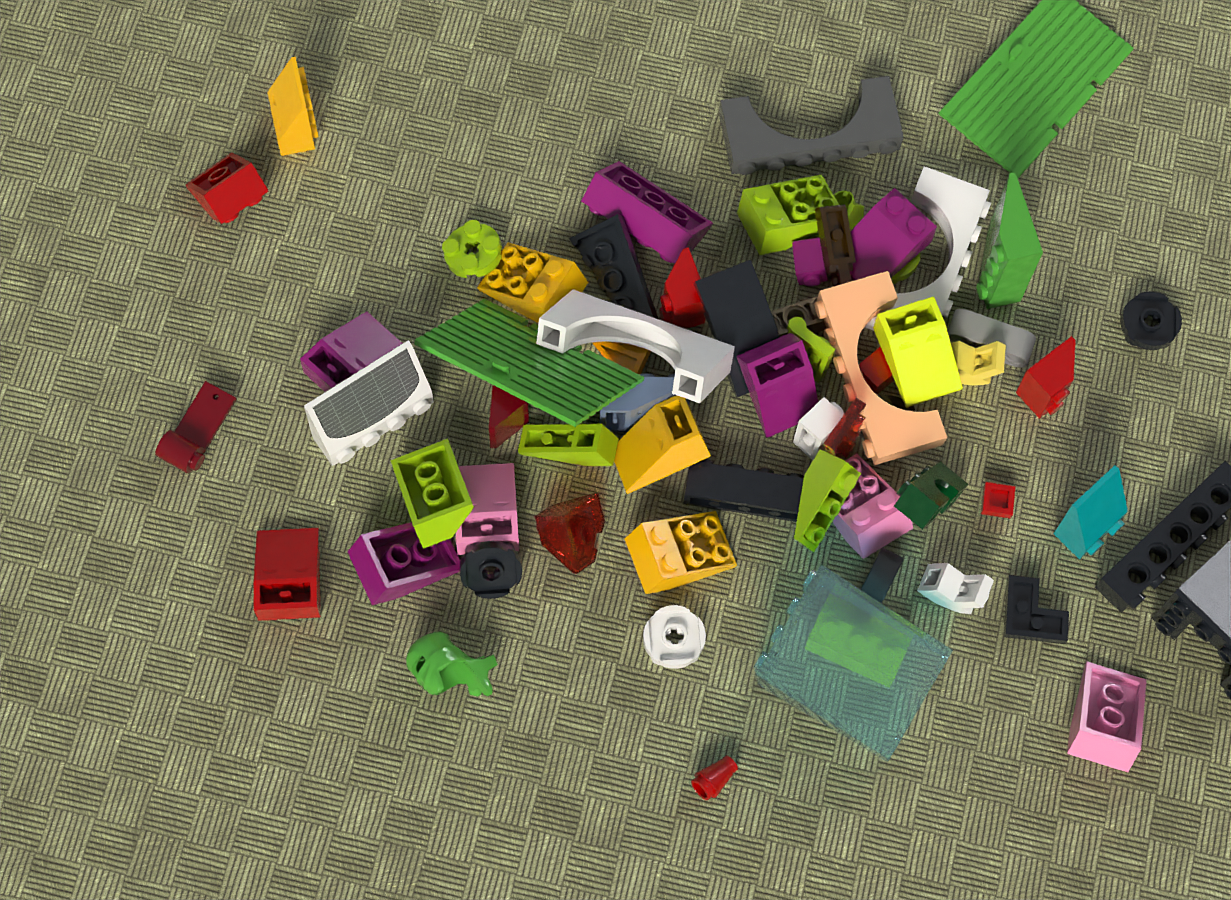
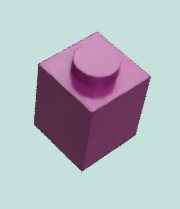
(809, 262)

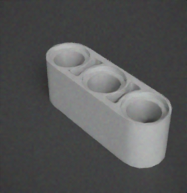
(982, 330)

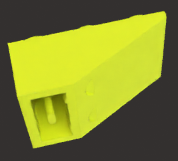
(918, 351)

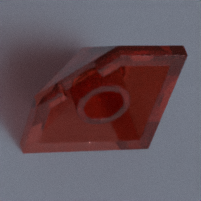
(571, 530)

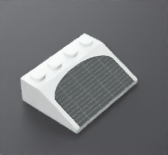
(369, 404)

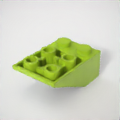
(783, 212)

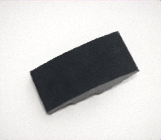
(737, 314)

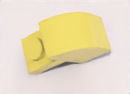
(979, 364)

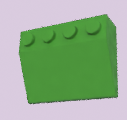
(1009, 250)

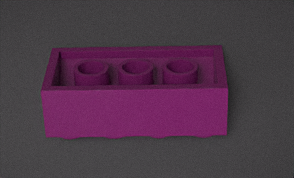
(648, 211)

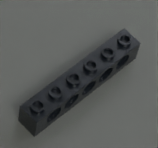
(1116, 583)

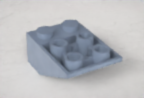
(633, 405)

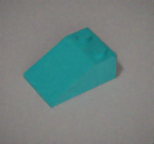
(1094, 515)

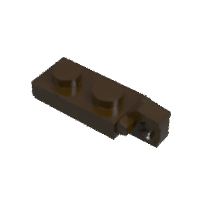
(836, 242)

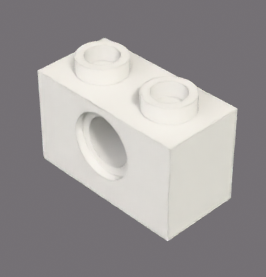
(817, 426)

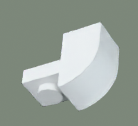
(953, 589)

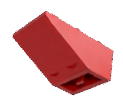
(287, 574)

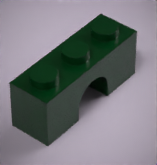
(929, 494)

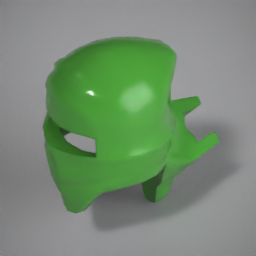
(442, 665)

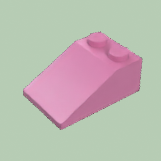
(1108, 717)

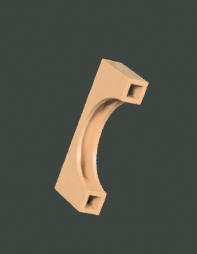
(887, 429)

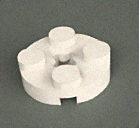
(663, 651)

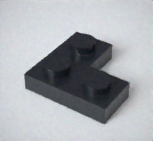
(1026, 620)

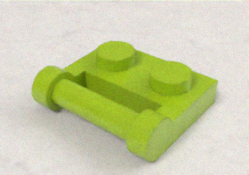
(817, 347)

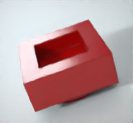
(998, 500)

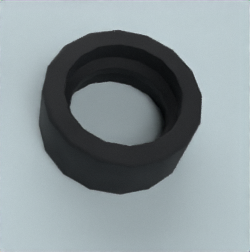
(882, 574)

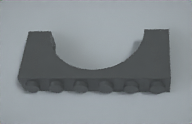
(756, 146)

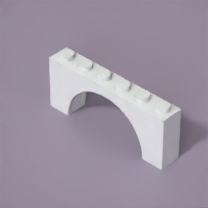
(956, 209)
(582, 319)

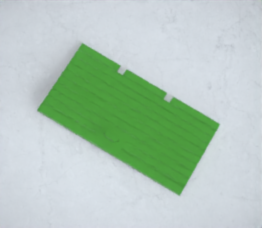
(1035, 81)
(505, 354)

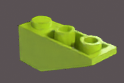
(822, 496)

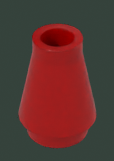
(713, 778)

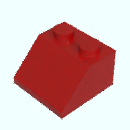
(228, 188)
(680, 299)
(1049, 379)

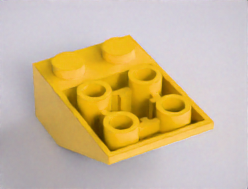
(292, 110)
(531, 280)
(660, 444)
(679, 551)

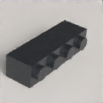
(744, 490)

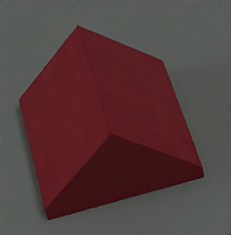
(506, 416)

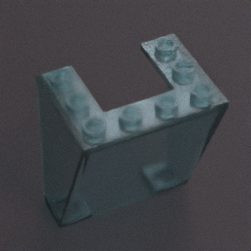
(851, 663)

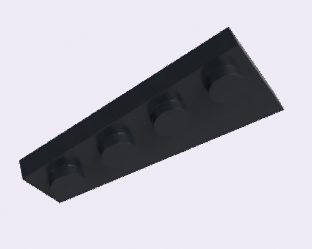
(614, 263)

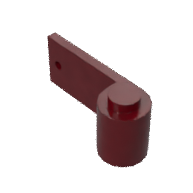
(196, 430)

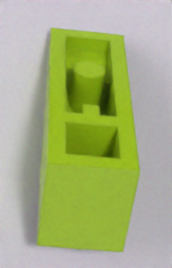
(569, 444)

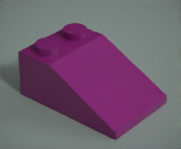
(889, 236)
(396, 564)

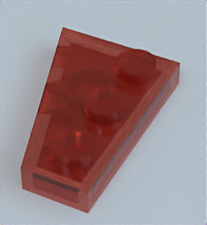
(844, 435)

